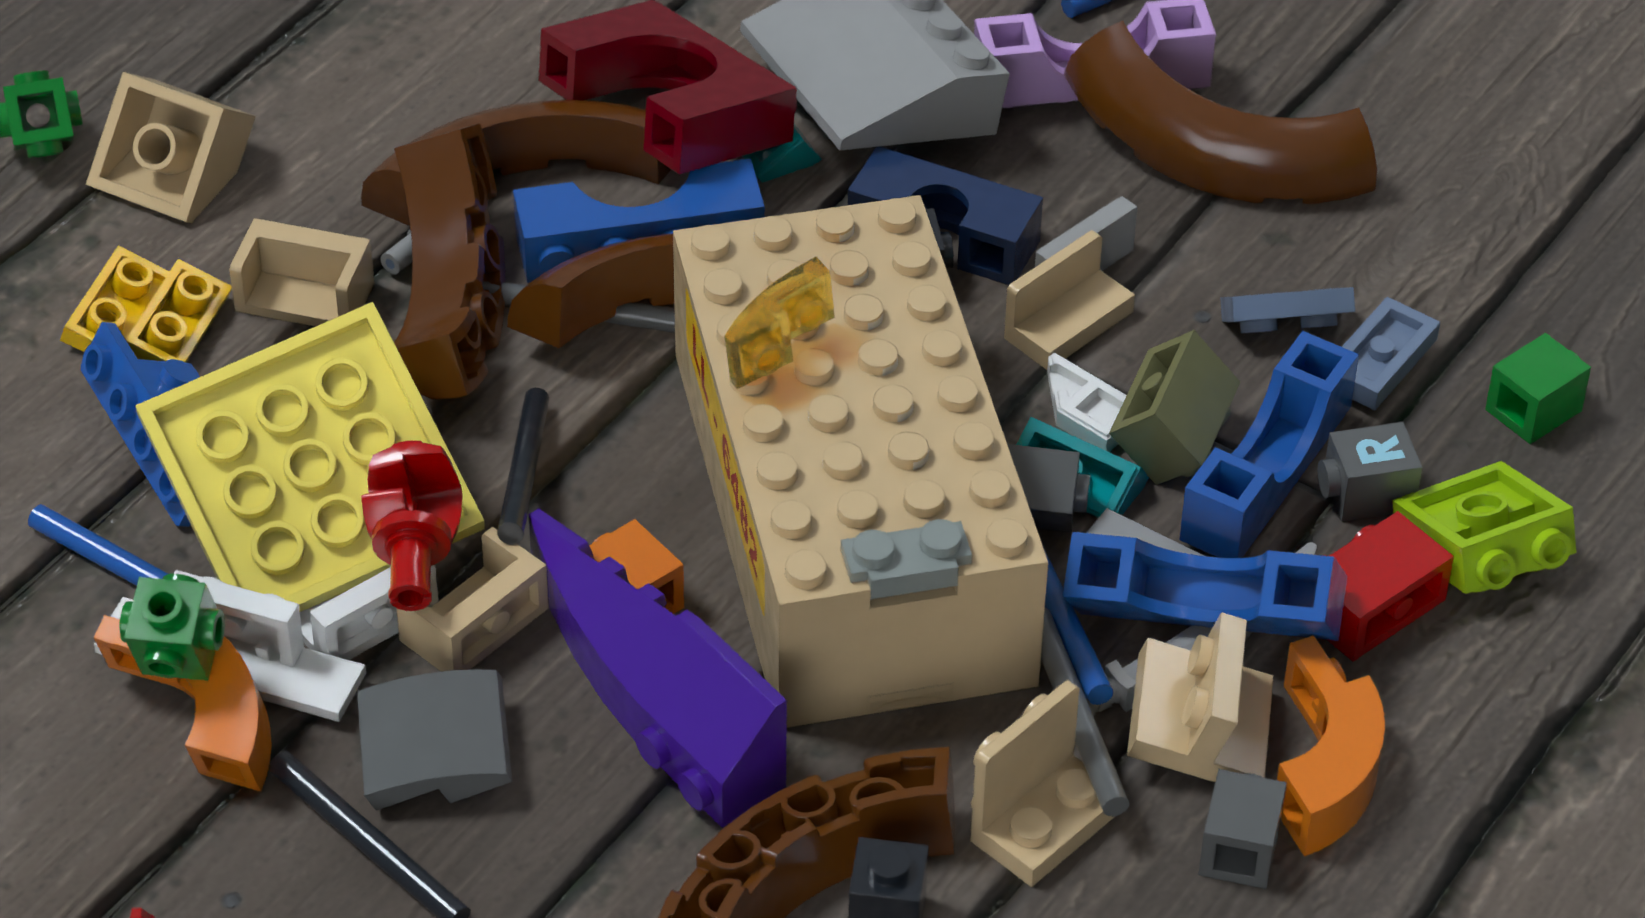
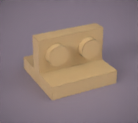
(1201, 705)

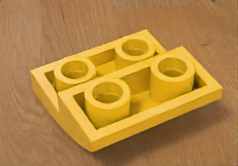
(154, 308)

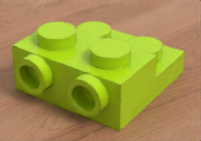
(1493, 525)

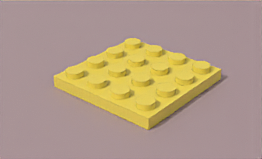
(282, 451)

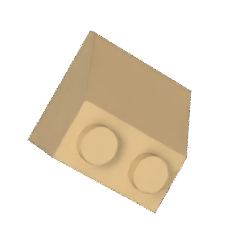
(168, 147)

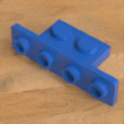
(122, 383)

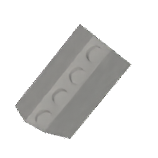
(882, 69)

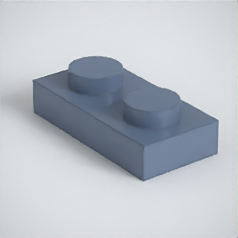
(1314, 307)
(1388, 349)

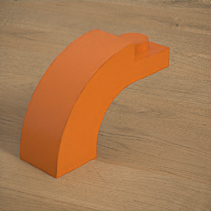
(230, 721)
(1338, 776)

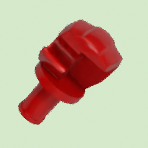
(412, 516)

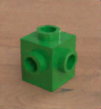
(33, 90)
(172, 627)

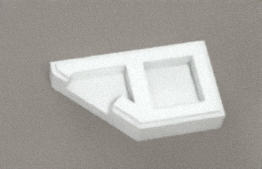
(1083, 402)

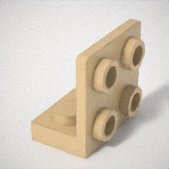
(1032, 792)

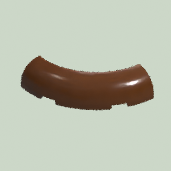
(528, 136)
(1214, 144)
(453, 252)
(592, 287)
(810, 836)

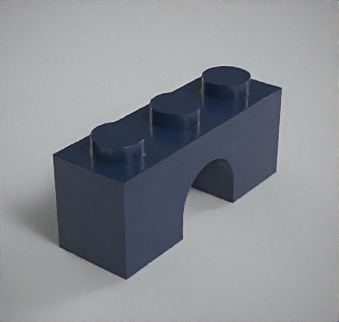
(993, 221)

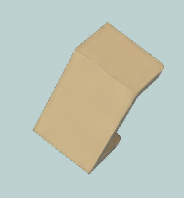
(300, 273)
(481, 610)

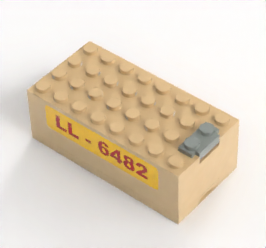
(866, 474)

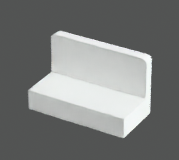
(355, 618)

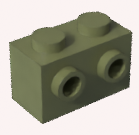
(1175, 408)

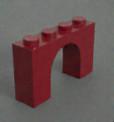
(716, 98)

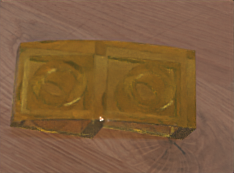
(763, 331)

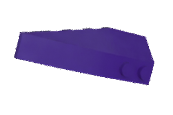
(666, 678)

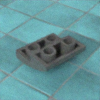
(433, 735)

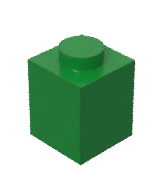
(1537, 388)

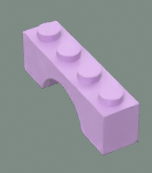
(1170, 32)

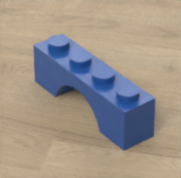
(564, 222)
(1241, 491)
(1150, 583)

